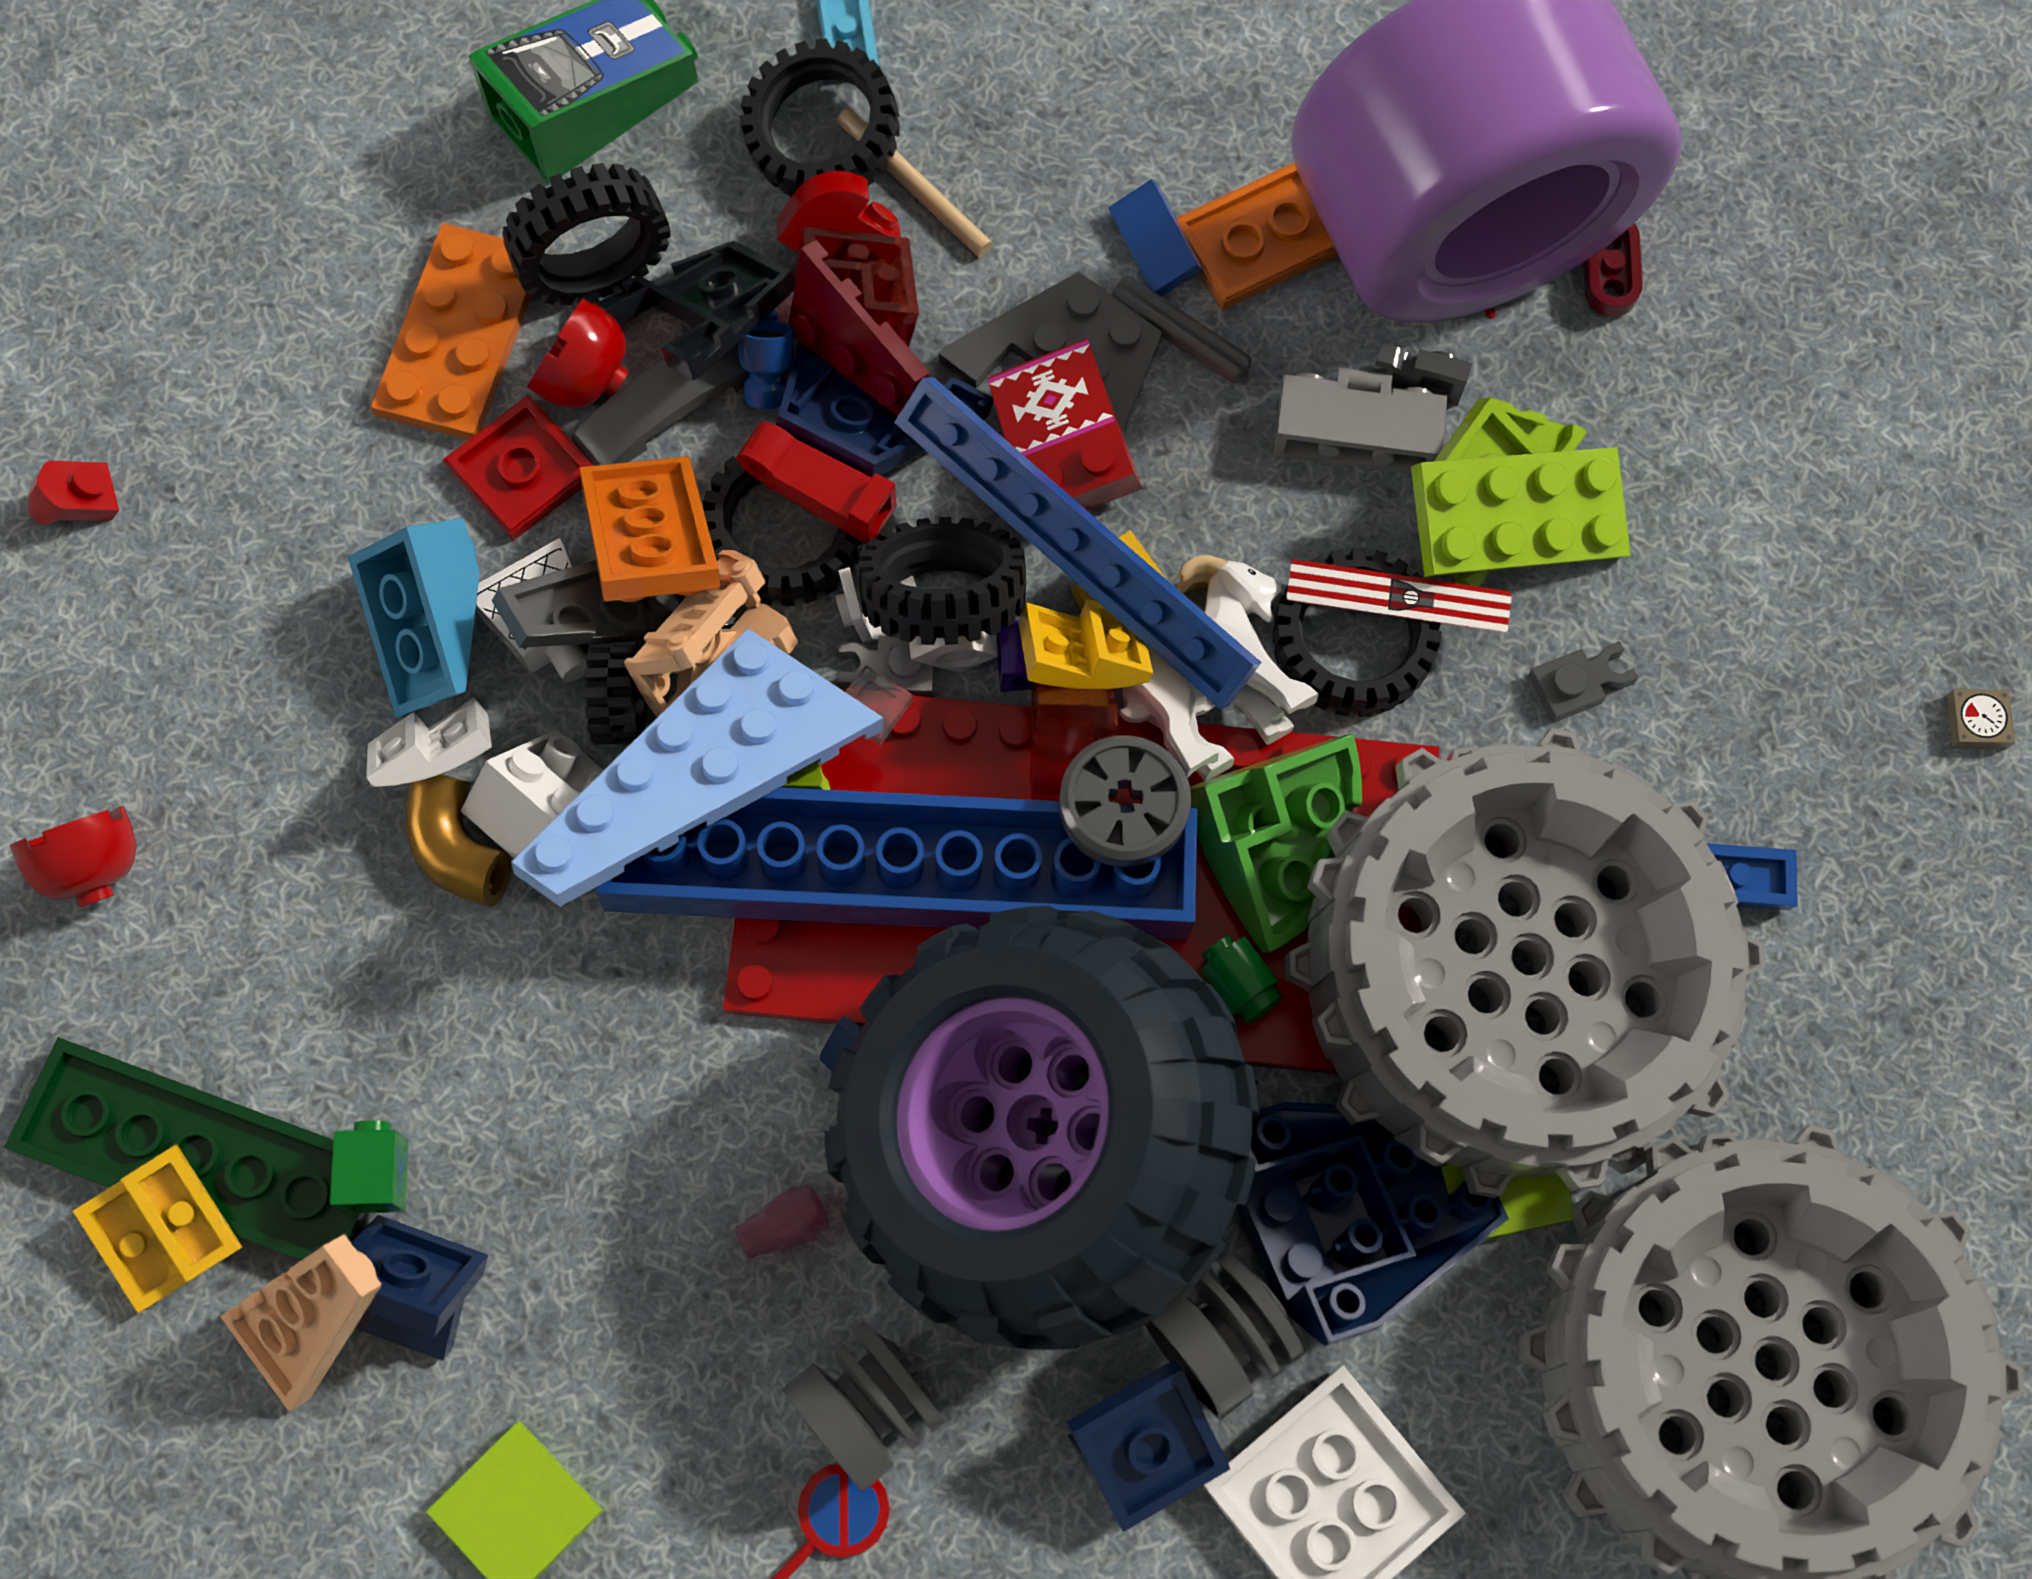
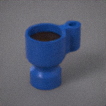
(766, 355)

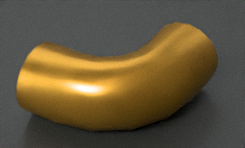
(444, 848)

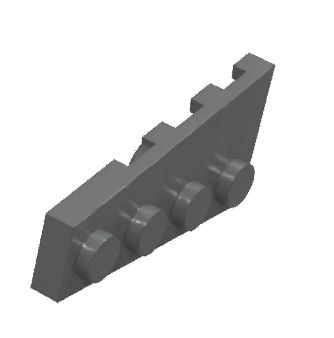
(570, 610)

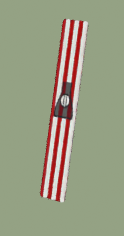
(1399, 595)

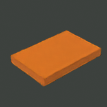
(1257, 236)

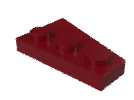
(845, 336)

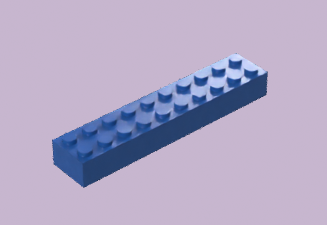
(900, 865)

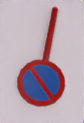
(838, 1517)

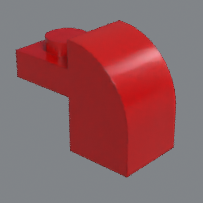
(836, 203)

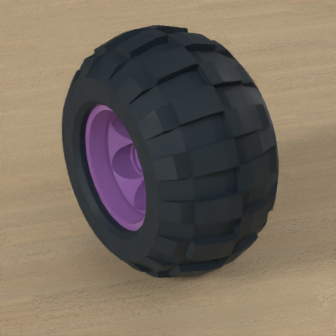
(1140, 1201)

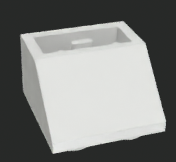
(528, 789)

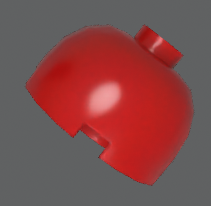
(582, 360)
(79, 857)

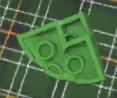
(1269, 830)

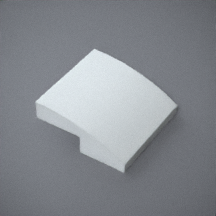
(415, 753)

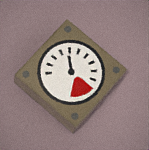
(1980, 719)

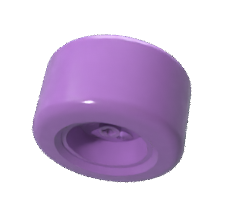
(1481, 150)

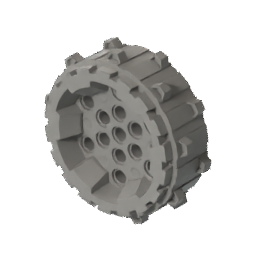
(1663, 937)
(1917, 1348)

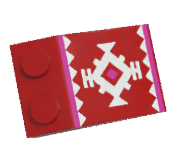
(1066, 424)

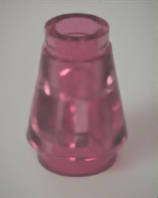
(784, 1222)

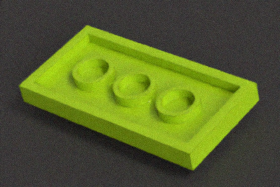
(1520, 511)

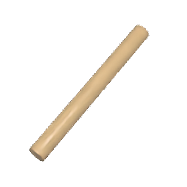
(923, 190)

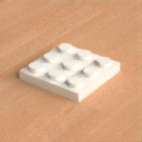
(1334, 1490)

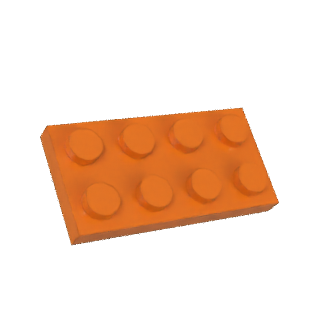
(454, 336)
(648, 529)

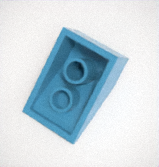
(420, 610)

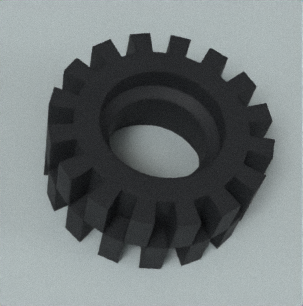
(612, 697)

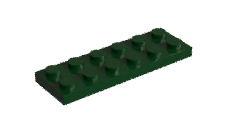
(113, 1117)

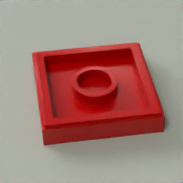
(519, 467)

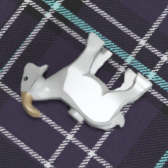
(1174, 702)

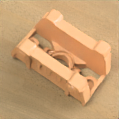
(694, 636)

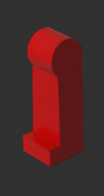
(818, 482)

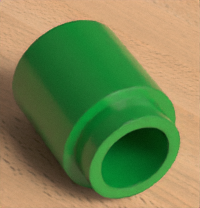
(1241, 978)

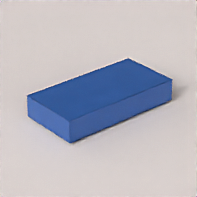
(1155, 238)

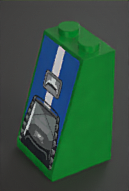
(582, 79)

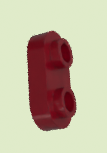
(1616, 270)

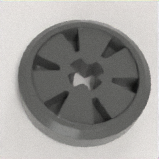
(1099, 825)

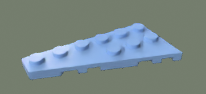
(703, 758)

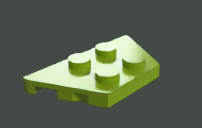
(1500, 429)

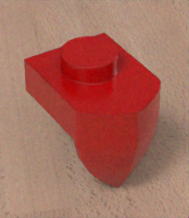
(72, 493)

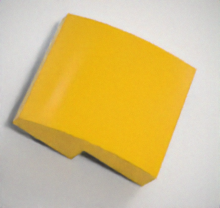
(1082, 650)
(157, 1228)

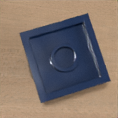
(420, 1287)
(1147, 1445)

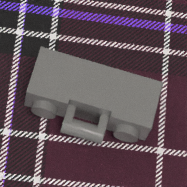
(1358, 421)

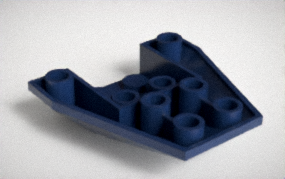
(1352, 1219)

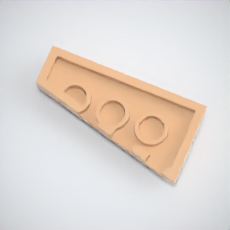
(304, 1318)

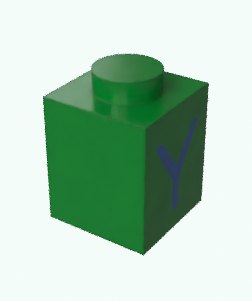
(369, 1169)

